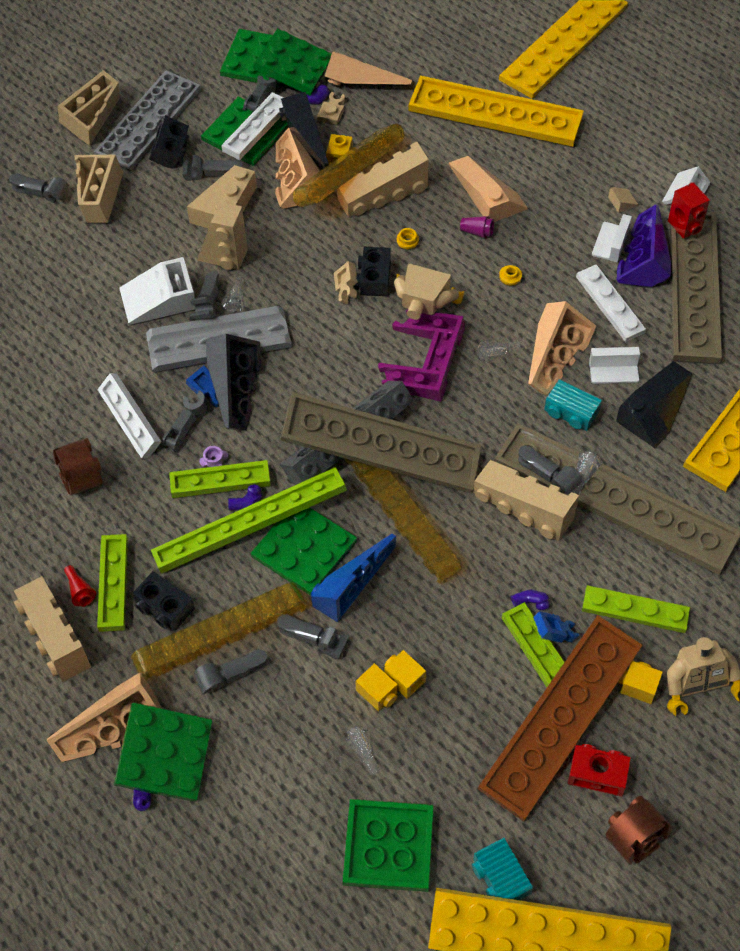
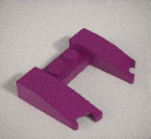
(431, 380)

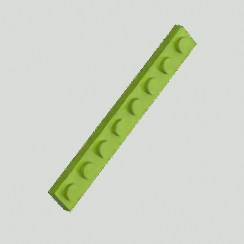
(248, 520)

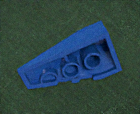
(345, 584)

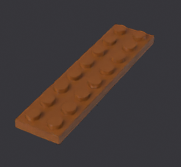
(559, 718)

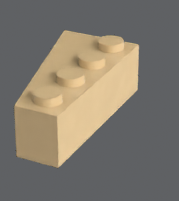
(386, 182)
(526, 499)
(52, 629)

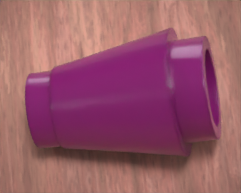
(478, 226)

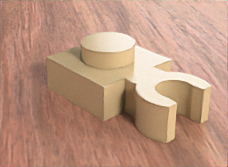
(331, 111)
(344, 281)

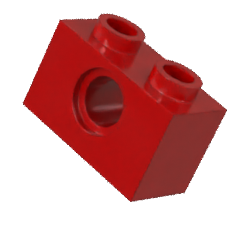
(688, 210)
(583, 775)

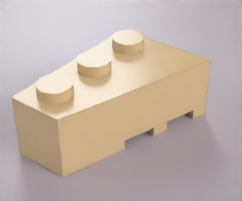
(89, 107)
(97, 185)
(232, 188)
(226, 238)

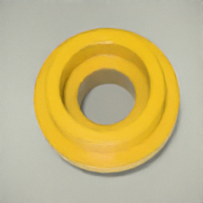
(407, 233)
(510, 280)

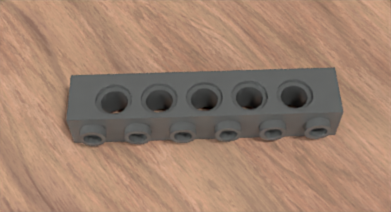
(383, 402)

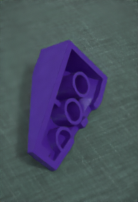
(648, 252)

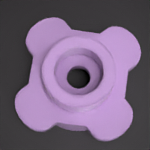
(209, 453)

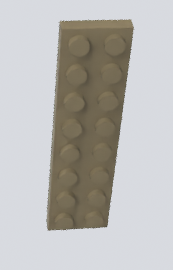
(695, 295)
(380, 442)

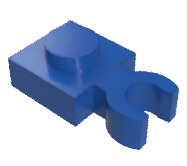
(202, 381)
(552, 628)

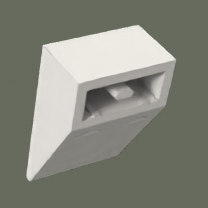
(158, 292)

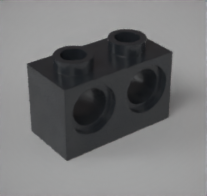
(169, 142)
(374, 271)
(167, 598)

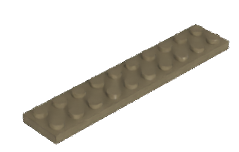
(632, 504)

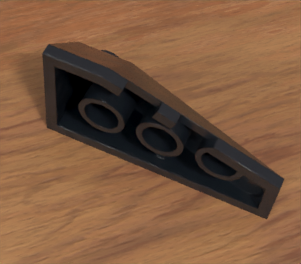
(302, 124)
(233, 371)
(654, 405)

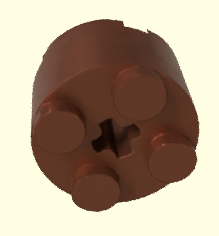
(77, 467)
(637, 830)

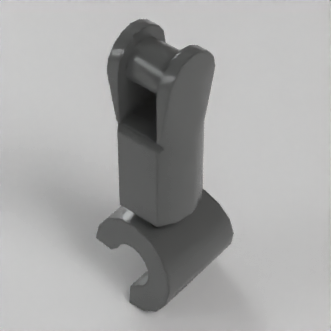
(260, 93)
(212, 168)
(54, 190)
(205, 301)
(185, 422)
(566, 478)
(327, 641)
(210, 677)

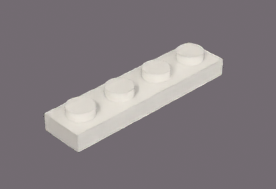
(253, 127)
(611, 303)
(129, 415)

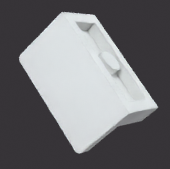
(684, 178)
(611, 239)
(614, 365)

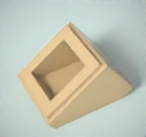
(622, 199)

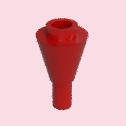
(81, 592)

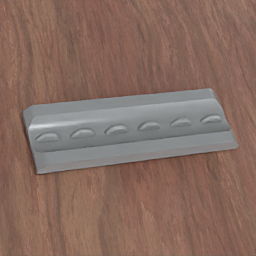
(138, 129)
(186, 342)

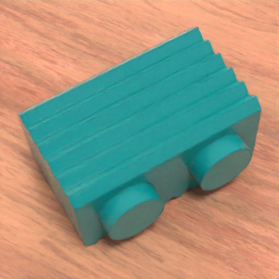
(572, 405)
(501, 871)

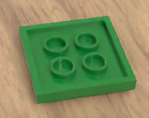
(243, 54)
(293, 61)
(231, 120)
(304, 548)
(163, 752)
(388, 845)

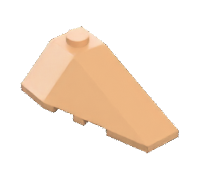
(353, 71)
(294, 169)
(486, 190)
(558, 338)
(103, 721)

